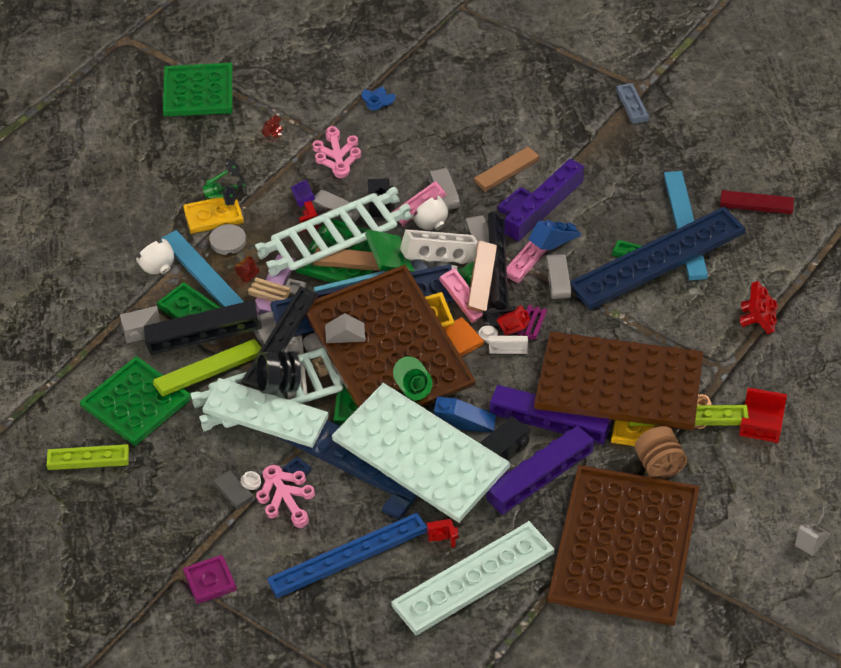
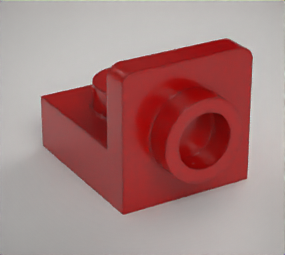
(308, 214)
(514, 321)
(442, 530)

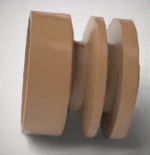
(660, 453)

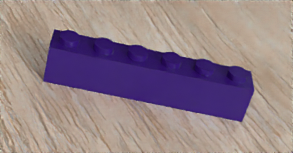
(544, 199)
(520, 405)
(540, 469)

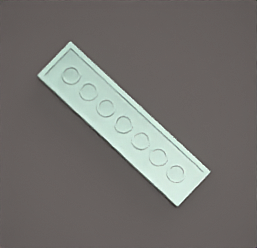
(472, 578)

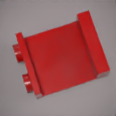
(764, 415)

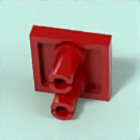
(761, 309)

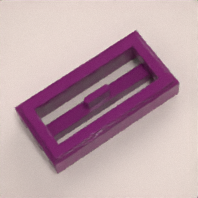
(535, 312)

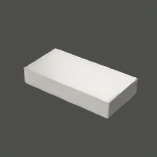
(508, 344)

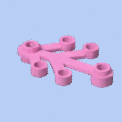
(340, 168)
(284, 491)

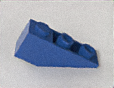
(551, 234)

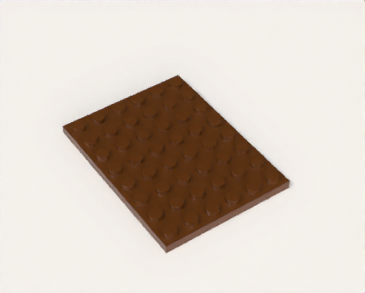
(396, 326)
(620, 380)
(624, 545)

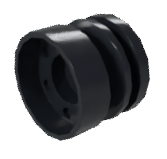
(278, 372)

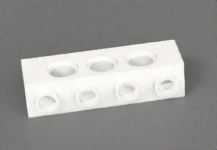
(438, 246)

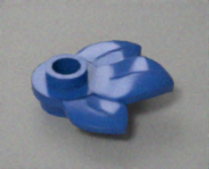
(377, 98)

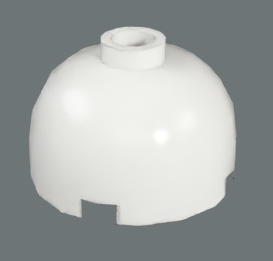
(431, 214)
(156, 257)

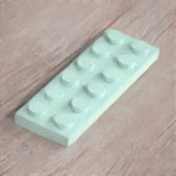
(265, 412)

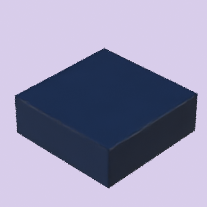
(297, 465)
(396, 506)

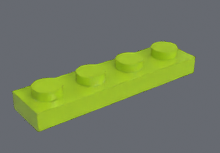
(87, 457)

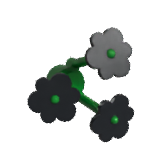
(213, 189)

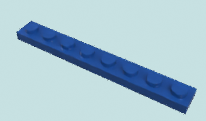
(346, 555)

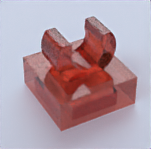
(272, 127)
(246, 269)

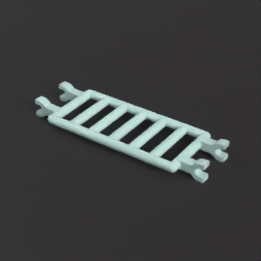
(286, 261)
(209, 421)

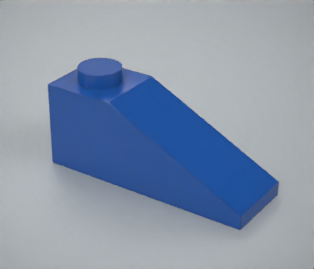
(464, 415)

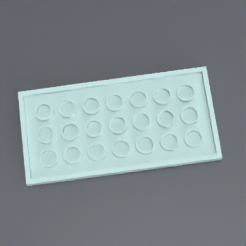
(421, 452)

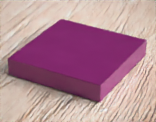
(209, 579)

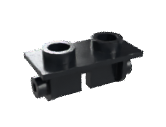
(491, 315)

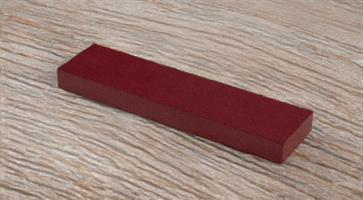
(757, 202)

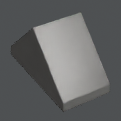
(345, 330)
(810, 538)

